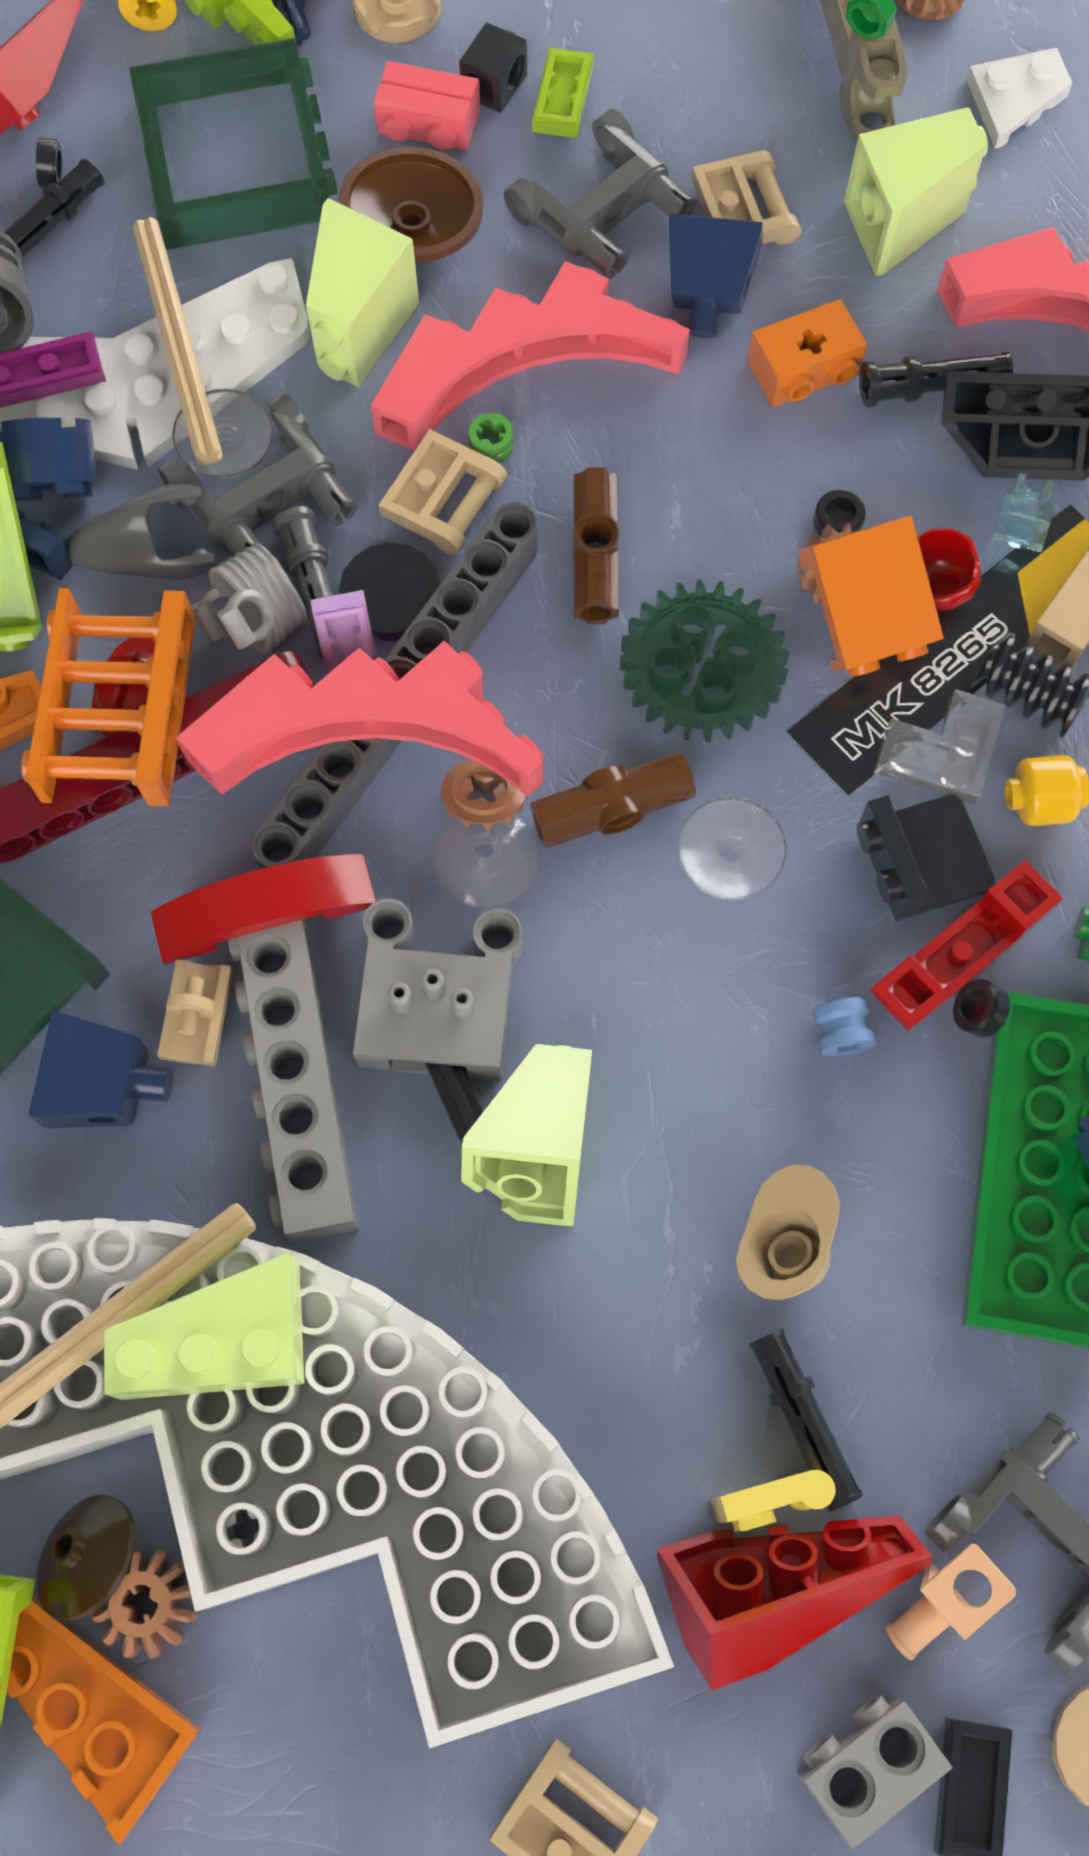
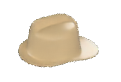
(789, 1233)

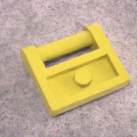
(755, 1505)

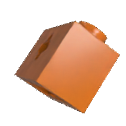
(806, 353)

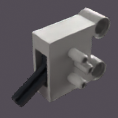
(437, 1008)

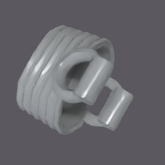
(260, 604)

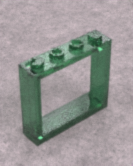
(245, 210)

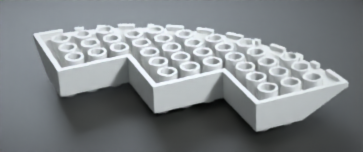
(389, 1448)

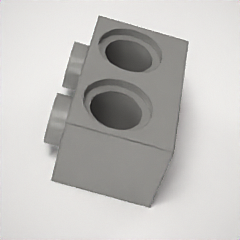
(883, 1785)

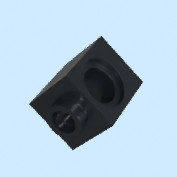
(498, 62)

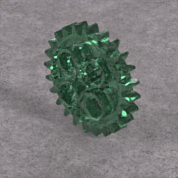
(746, 679)

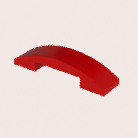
(261, 901)
(966, 946)

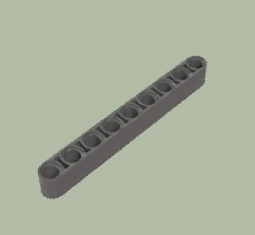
(431, 627)

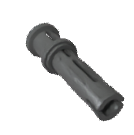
(304, 556)

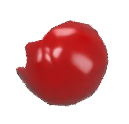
(950, 566)

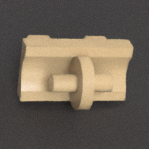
(195, 1013)

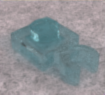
(1025, 516)

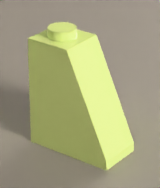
(532, 1137)

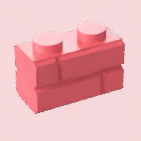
(427, 106)

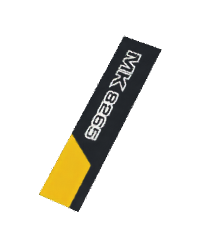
(1012, 596)

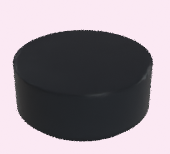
(48, 162)
(839, 509)
(981, 1008)

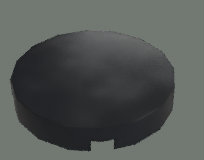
(394, 584)

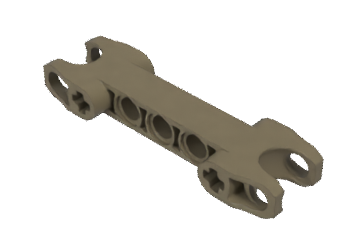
(865, 68)

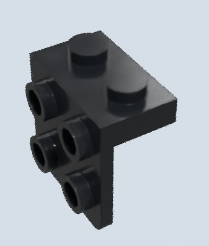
(924, 854)

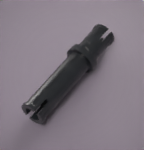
(56, 205)
(804, 1415)

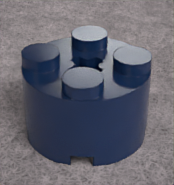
(49, 457)

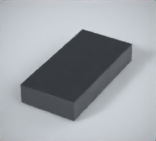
(974, 1790)

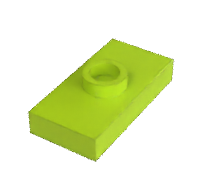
(563, 93)

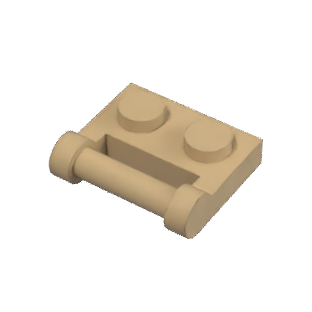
(727, 195)
(429, 482)
(542, 1828)

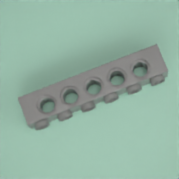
(329, 1205)

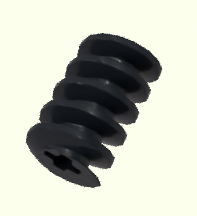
(1033, 683)

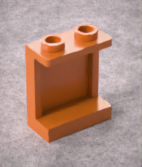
(874, 595)

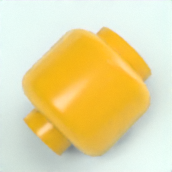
(1047, 790)

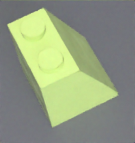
(912, 183)
(358, 291)

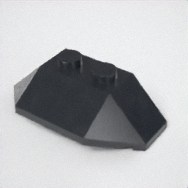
(1020, 423)

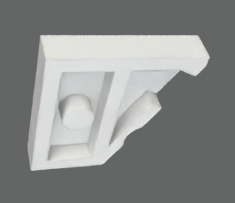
(1017, 90)

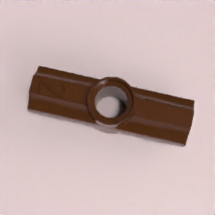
(595, 568)
(613, 799)

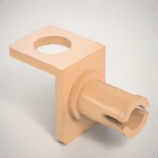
(945, 1606)

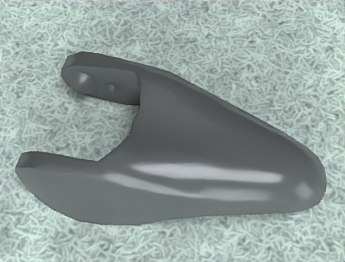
(124, 540)

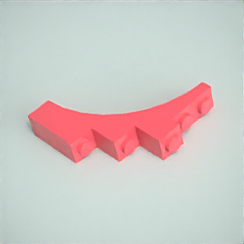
(1017, 281)
(510, 335)
(362, 698)

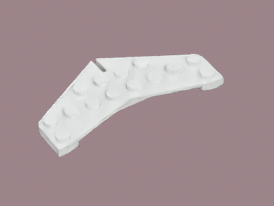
(237, 340)

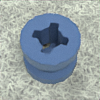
(844, 1026)

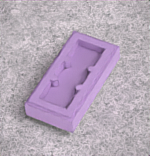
(342, 627)

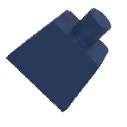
(711, 267)
(93, 1076)

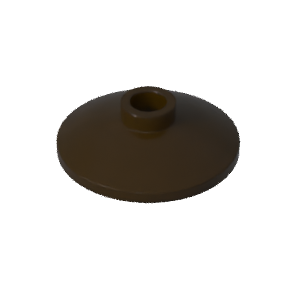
(86, 1557)

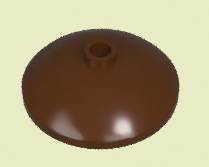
(418, 196)

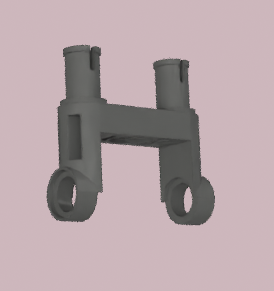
(584, 223)
(276, 488)
(1022, 1481)

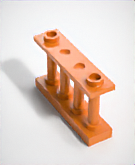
(156, 721)

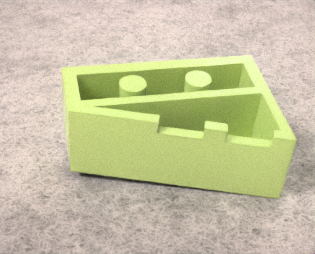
(214, 1339)

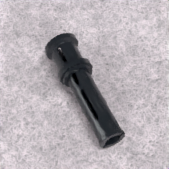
(911, 372)

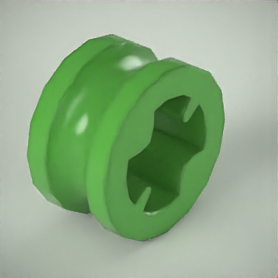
(499, 428)

